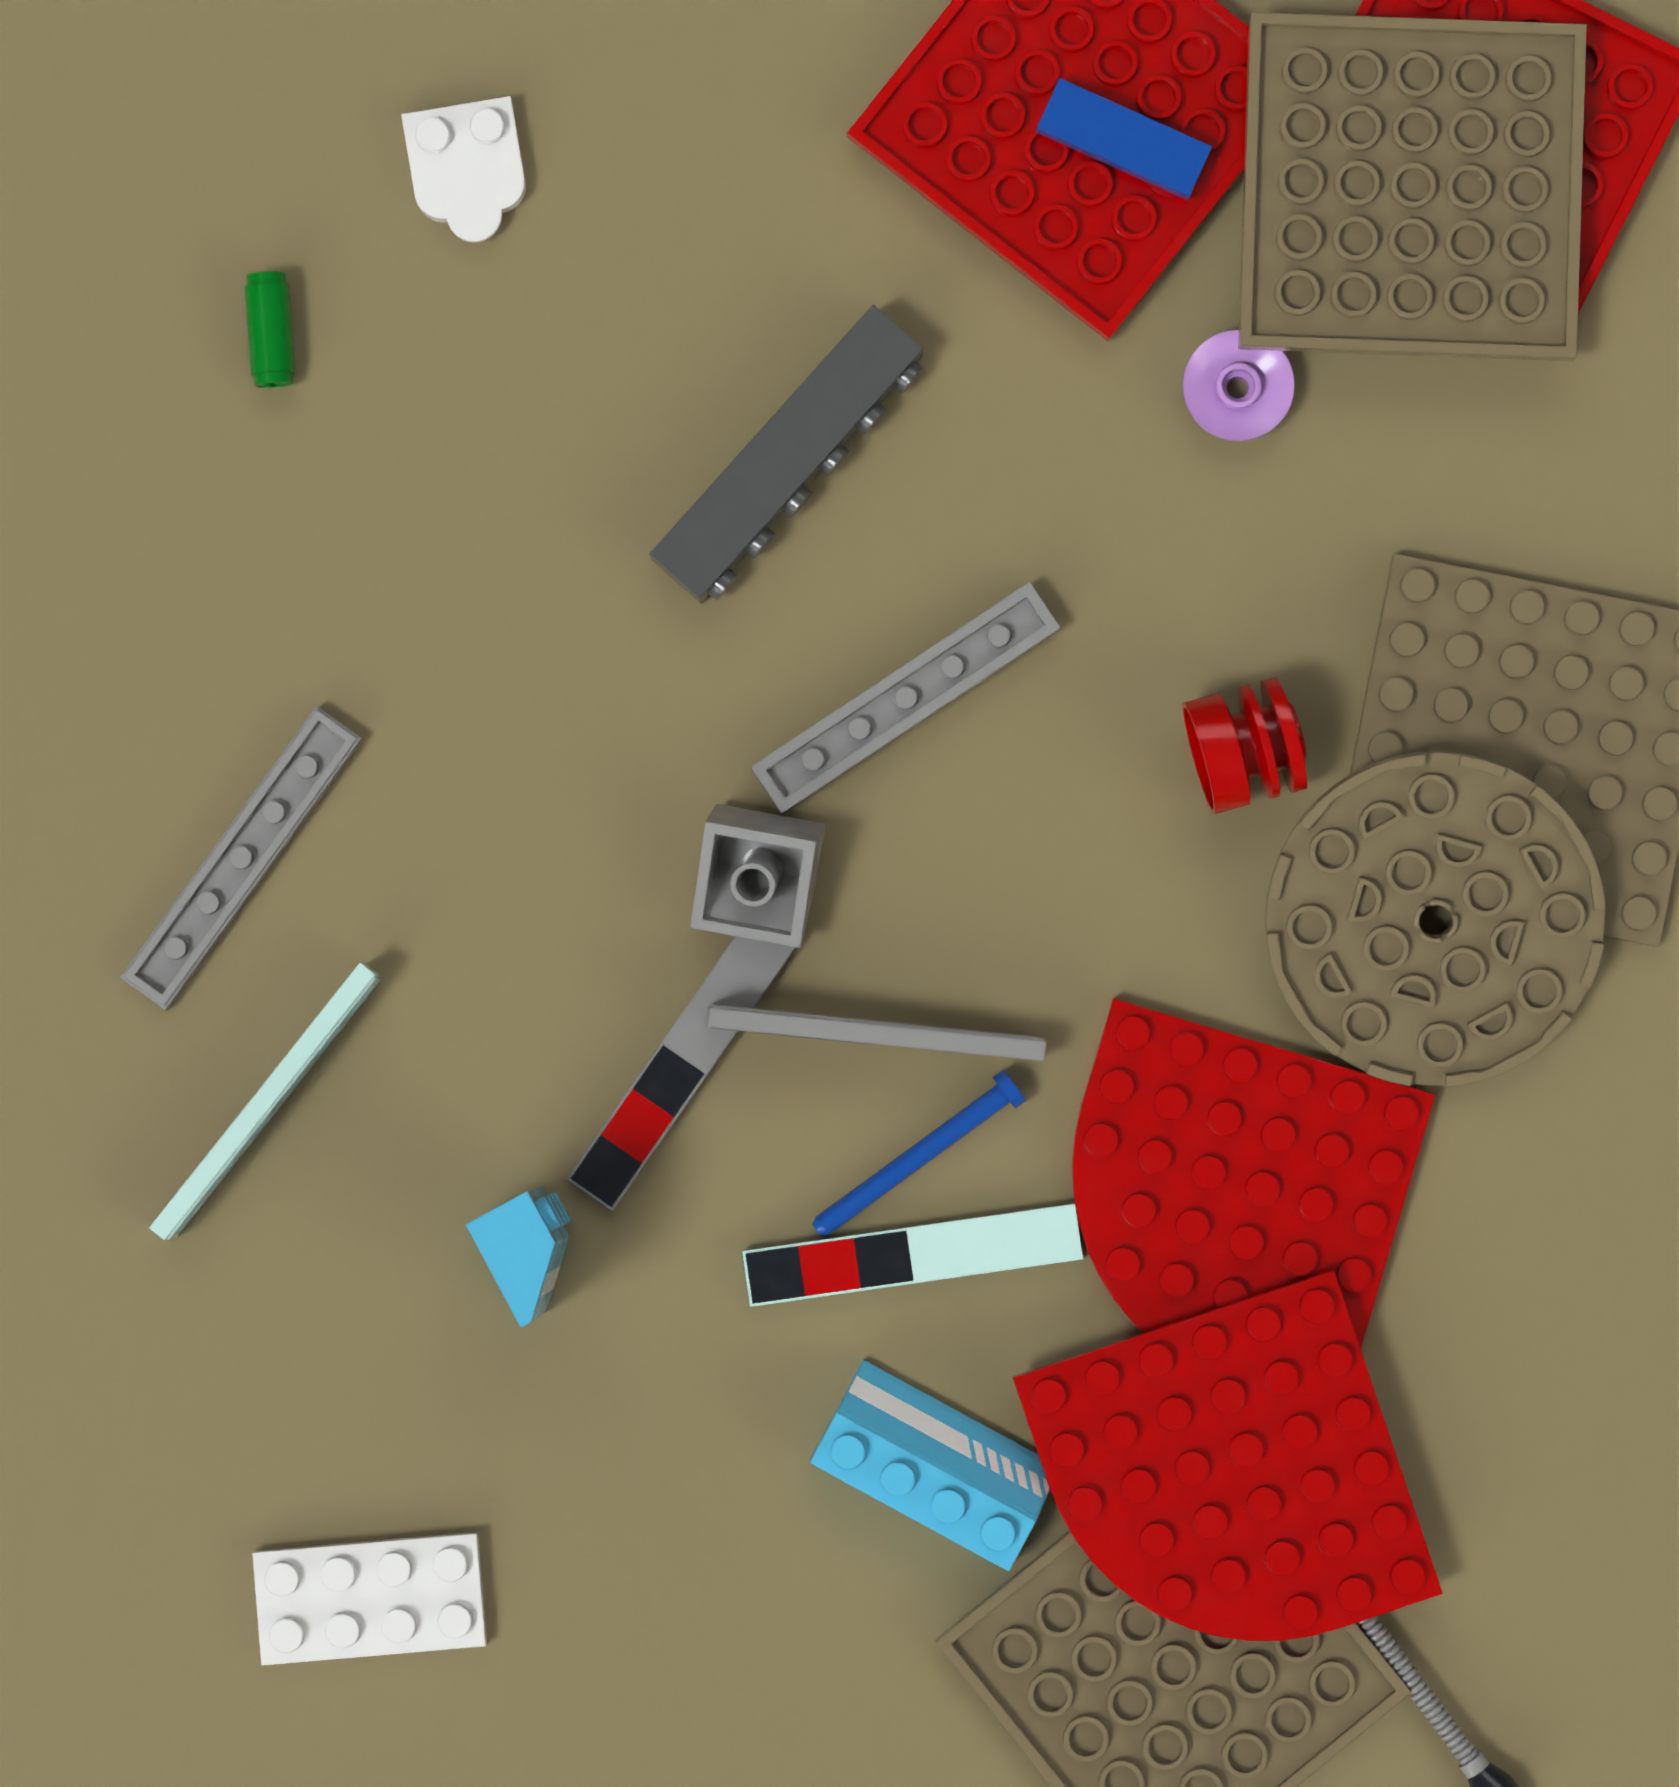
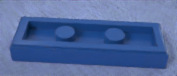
(1123, 139)

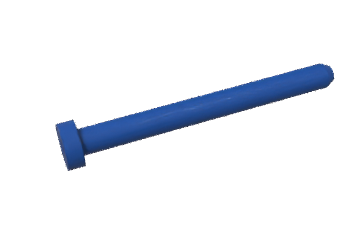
(920, 1154)

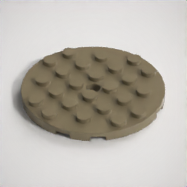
(1451, 837)

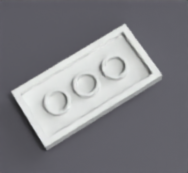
(369, 1598)

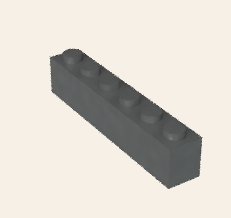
(788, 454)

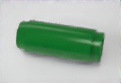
(269, 329)

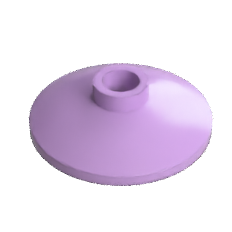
(1267, 381)

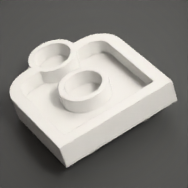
(466, 165)

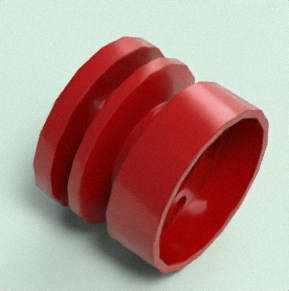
(1245, 745)

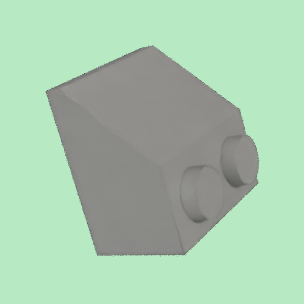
(757, 875)

